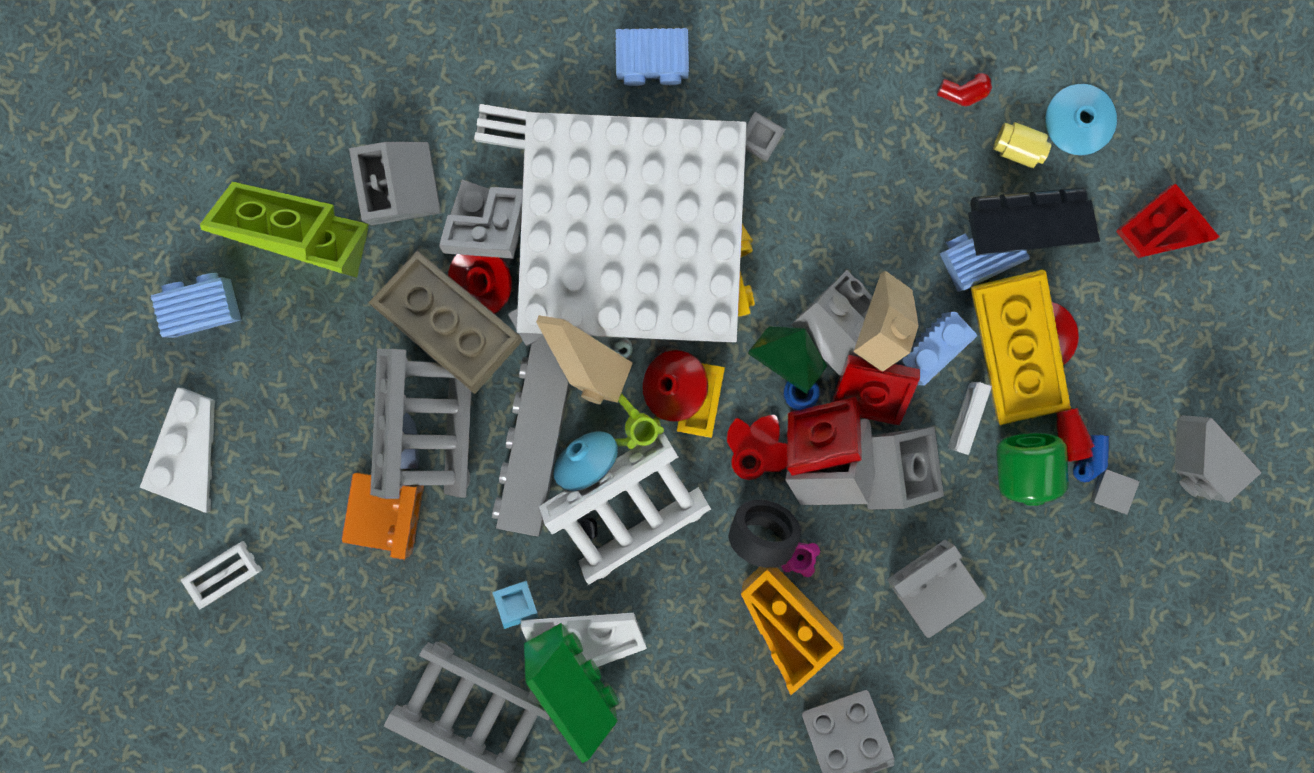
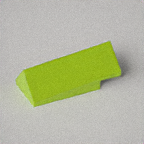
(288, 227)

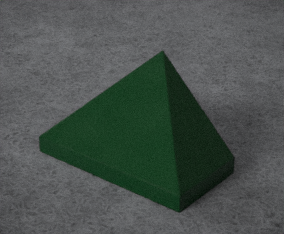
(790, 355)

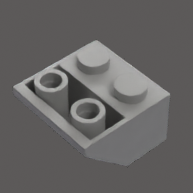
(394, 181)
(836, 319)

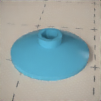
(1064, 119)
(585, 461)

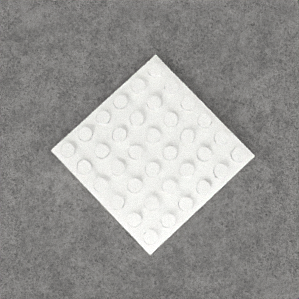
(632, 225)

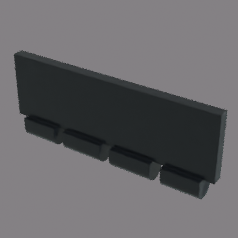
(1032, 221)

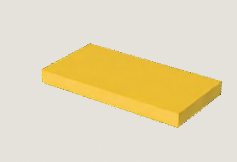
(1021, 347)

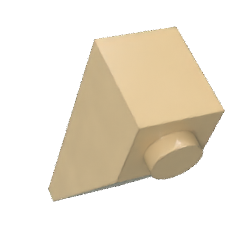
(889, 324)
(585, 360)

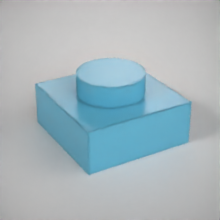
(515, 604)

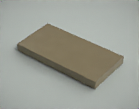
(446, 321)

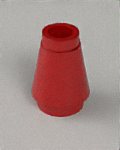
(1074, 434)

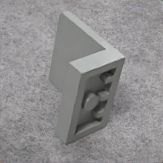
(936, 588)
(848, 736)

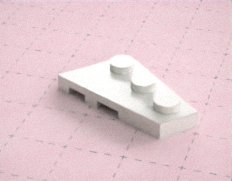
(183, 452)
(601, 636)

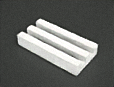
(483, 123)
(969, 417)
(246, 559)

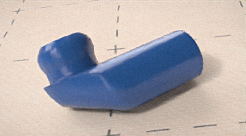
(1090, 468)

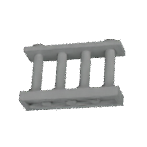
(390, 440)
(440, 736)

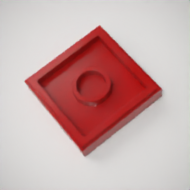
(880, 394)
(824, 436)

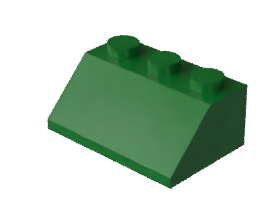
(570, 689)

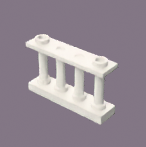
(625, 474)

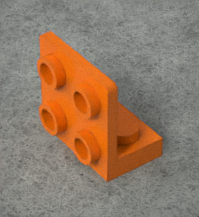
(381, 521)

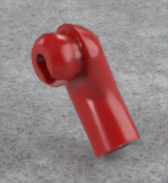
(969, 92)

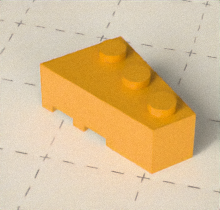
(792, 626)

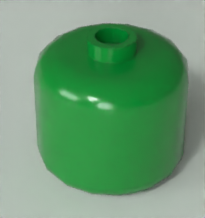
(1032, 468)

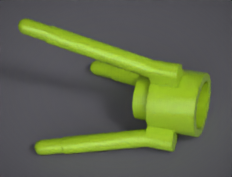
(638, 427)

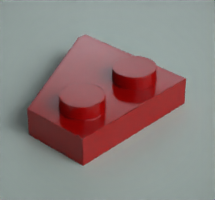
(1166, 225)

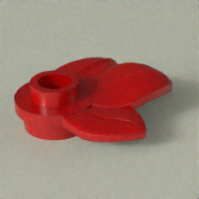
(759, 441)

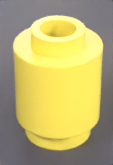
(1022, 144)

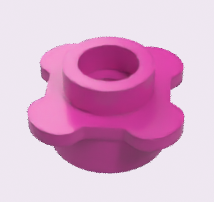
(805, 566)

